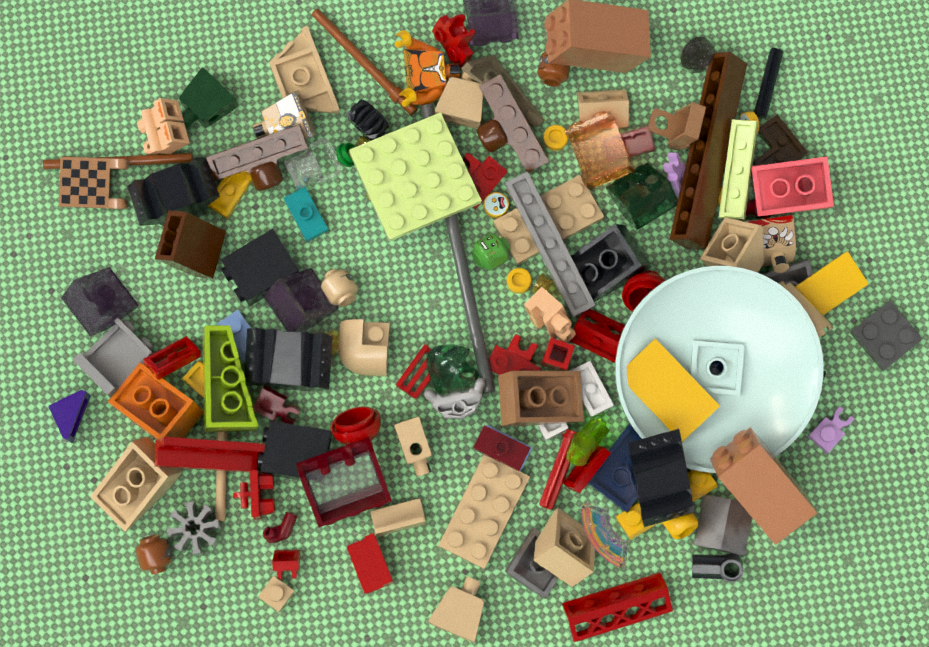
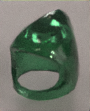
(446, 366)

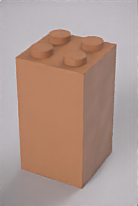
(597, 36)
(762, 485)

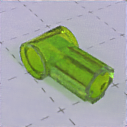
(586, 441)

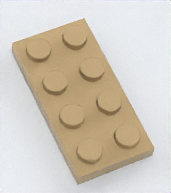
(570, 209)
(484, 511)

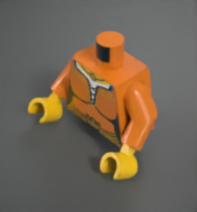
(424, 71)

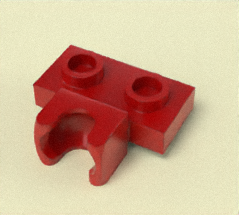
(454, 38)
(484, 175)
(513, 358)

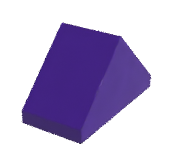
(69, 413)

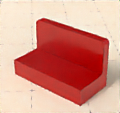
(369, 564)

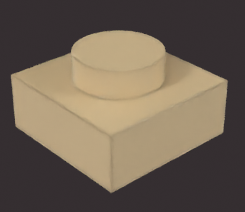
(276, 594)

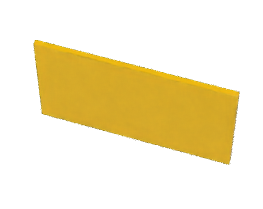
(669, 390)

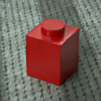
(557, 354)

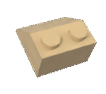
(736, 245)
(565, 549)

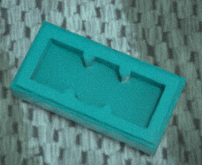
(306, 214)

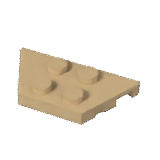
(302, 70)

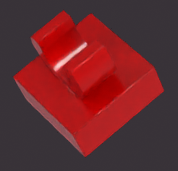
(286, 561)

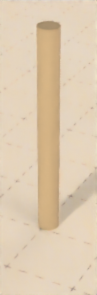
(220, 506)

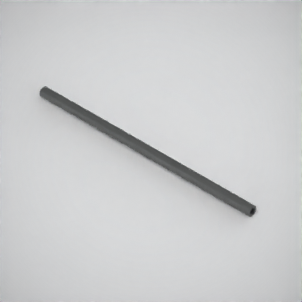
(467, 290)

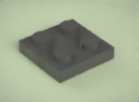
(886, 335)

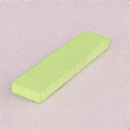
(738, 169)

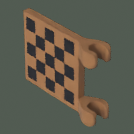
(87, 182)

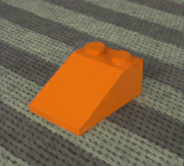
(155, 405)

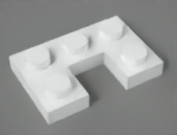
(593, 398)

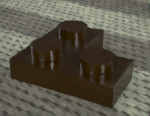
(782, 143)

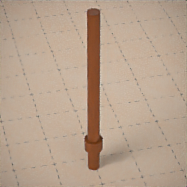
(363, 61)
(134, 160)

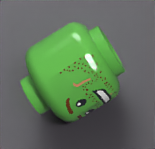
(490, 251)

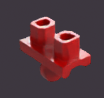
(259, 506)

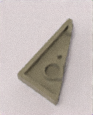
(488, 68)

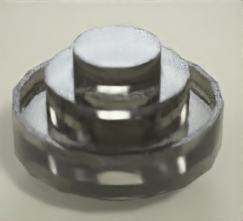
(697, 54)

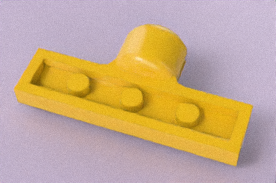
(680, 527)

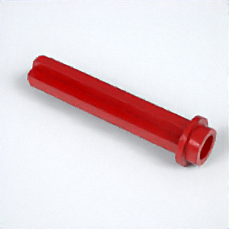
(557, 473)

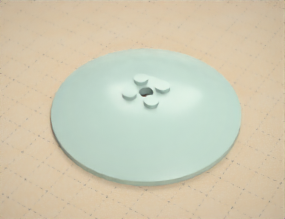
(759, 336)

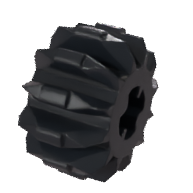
(367, 120)

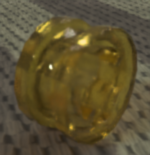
(542, 282)

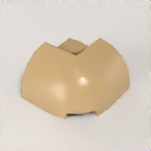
(364, 346)

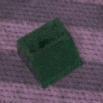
(643, 195)

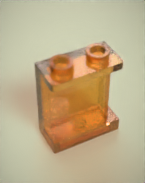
(599, 149)

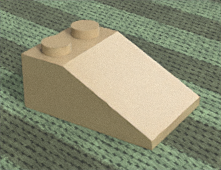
(134, 484)

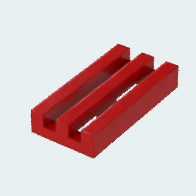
(175, 360)
(407, 389)
(583, 474)

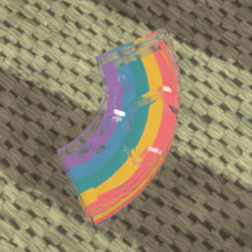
(602, 535)

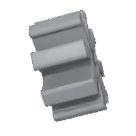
(189, 536)

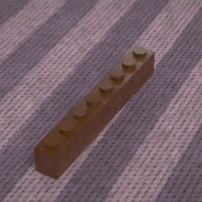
(709, 153)

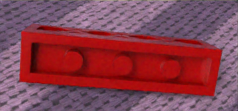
(598, 336)
(206, 454)
(617, 602)

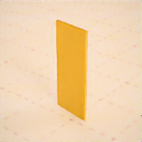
(833, 283)

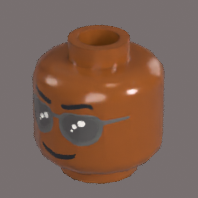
(552, 74)
(153, 554)

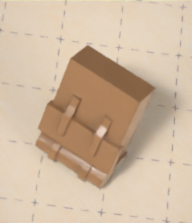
(682, 127)

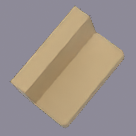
(609, 101)
(398, 517)

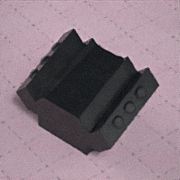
(177, 188)
(288, 359)
(661, 477)

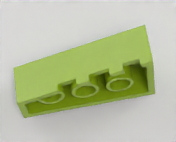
(225, 390)

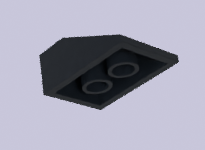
(609, 261)

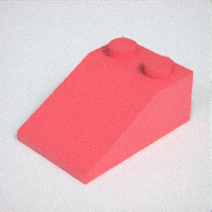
(792, 186)

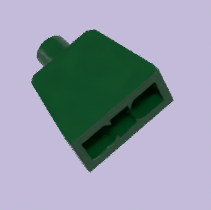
(205, 100)

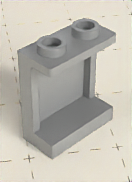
(114, 356)

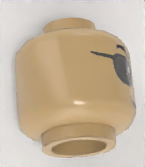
(339, 287)

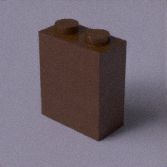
(190, 244)

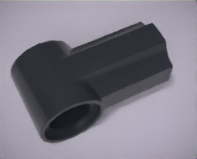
(713, 567)

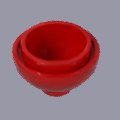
(639, 287)
(356, 425)

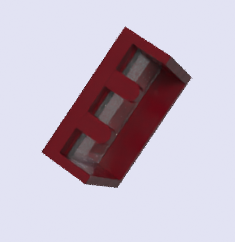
(343, 482)

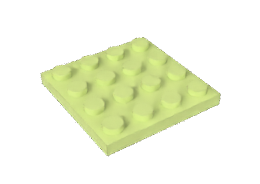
(415, 176)

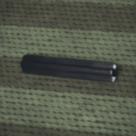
(768, 82)

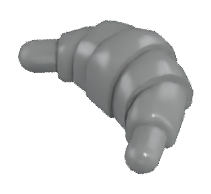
(457, 403)

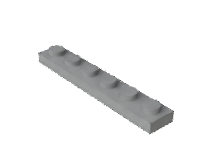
(549, 244)

